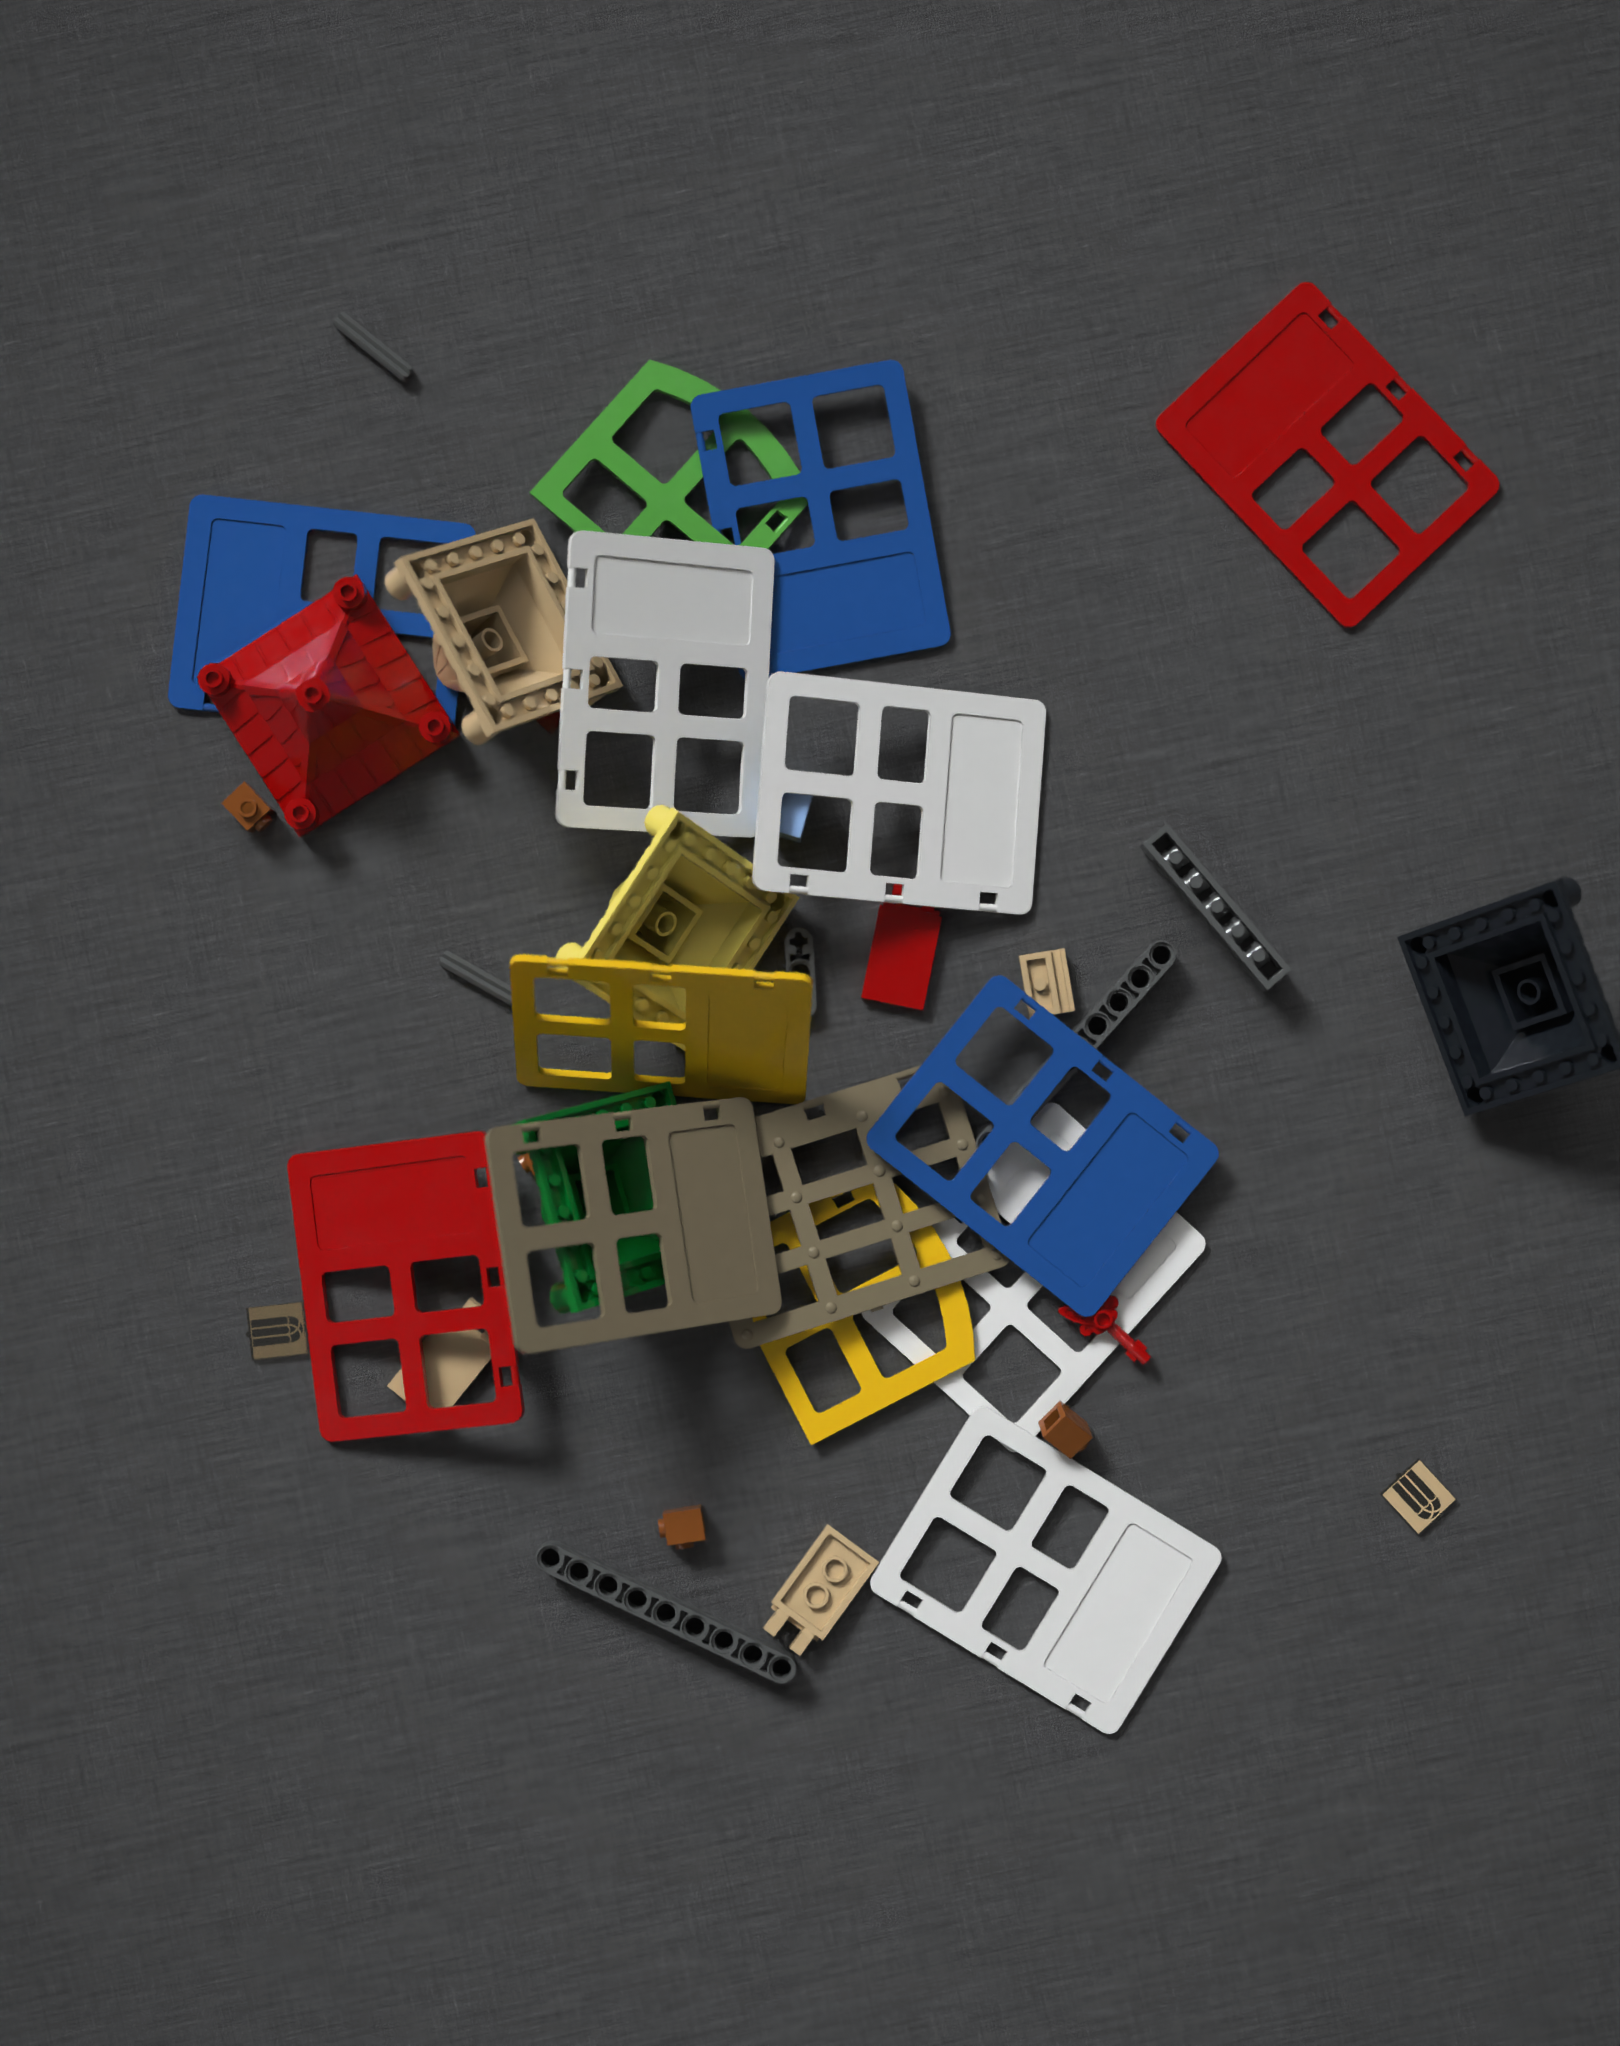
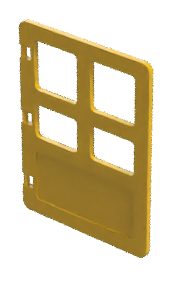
(736, 1032)

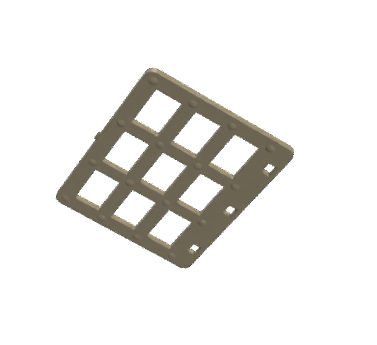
(858, 1110)

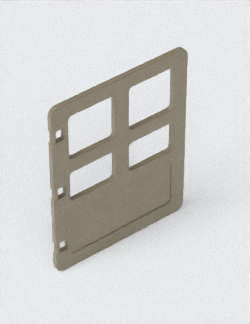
(705, 1213)

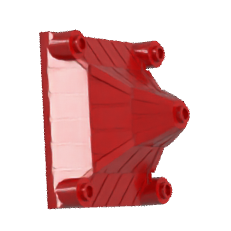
(328, 706)

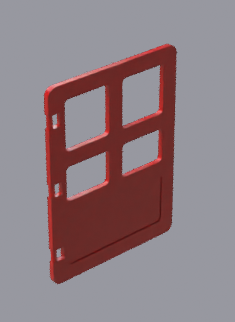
(1273, 400)
(391, 1210)

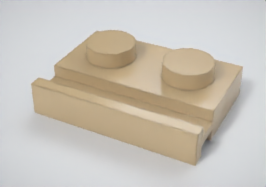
(1047, 980)

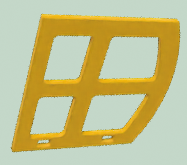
(875, 1389)

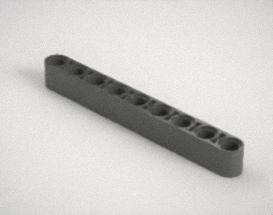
(1110, 1017)
(676, 1624)

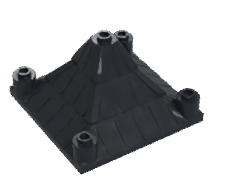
(1513, 997)

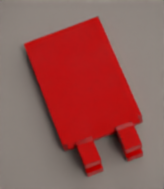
(902, 954)

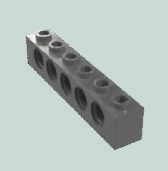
(1215, 907)

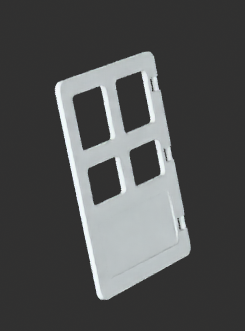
(674, 608)
(973, 802)
(1012, 1184)
(1110, 1609)

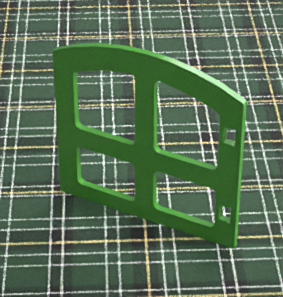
(667, 500)

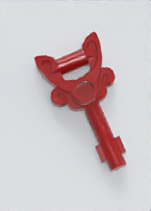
(1104, 1321)

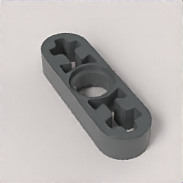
(807, 949)

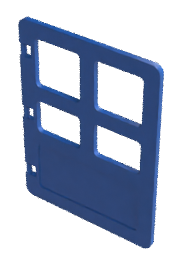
(248, 576)
(838, 596)
(1101, 1195)

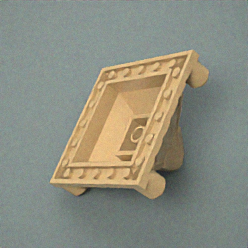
(497, 625)

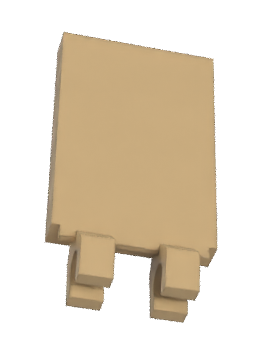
(450, 1363)
(820, 1588)

